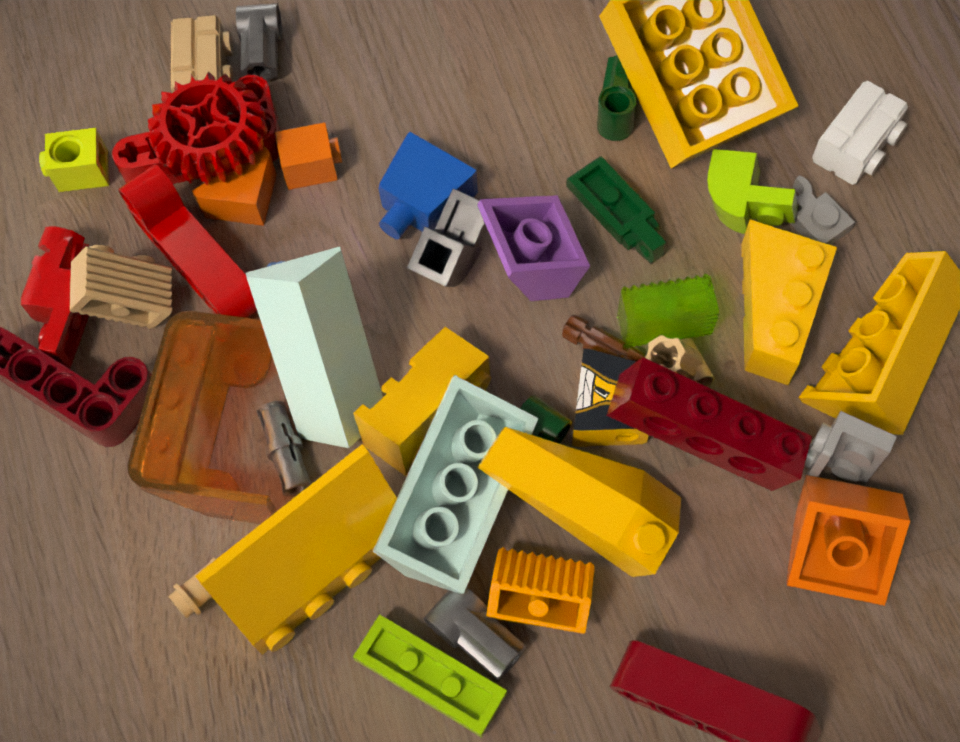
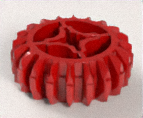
(214, 140)

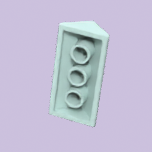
(317, 344)
(446, 499)

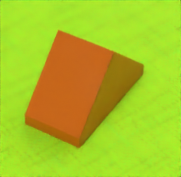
(240, 197)

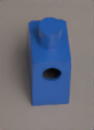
(420, 185)

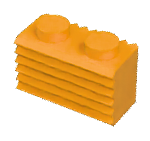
(541, 591)

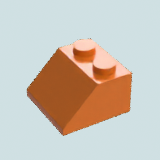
(847, 539)

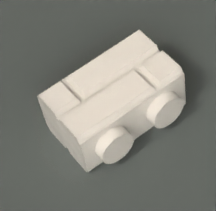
(860, 132)

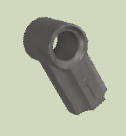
(259, 31)
(463, 623)

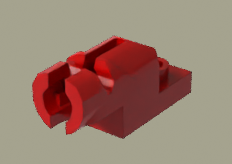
(48, 294)

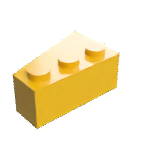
(781, 297)

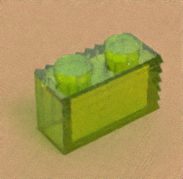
(667, 309)

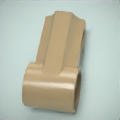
(681, 357)

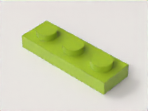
(430, 675)

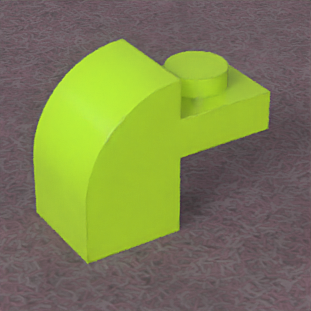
(738, 198)

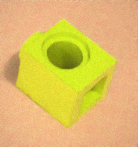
(75, 160)

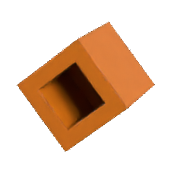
(308, 155)

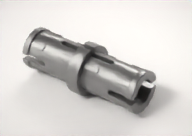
(283, 448)

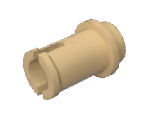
(190, 595)

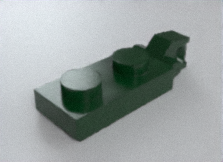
(618, 208)

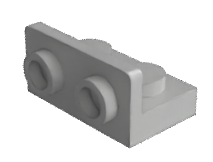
(849, 448)

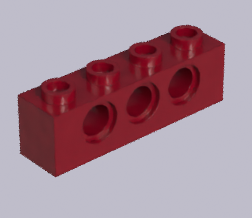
(709, 425)

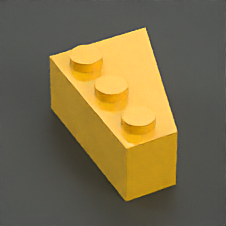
(403, 416)

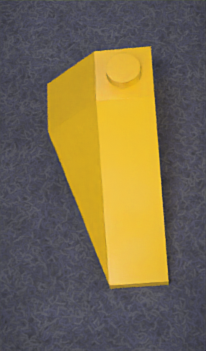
(595, 499)

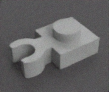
(820, 217)

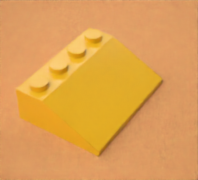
(697, 70)
(303, 553)

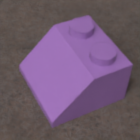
(535, 245)

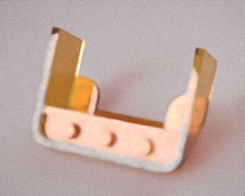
(184, 410)

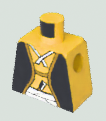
(595, 392)

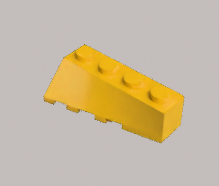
(892, 346)

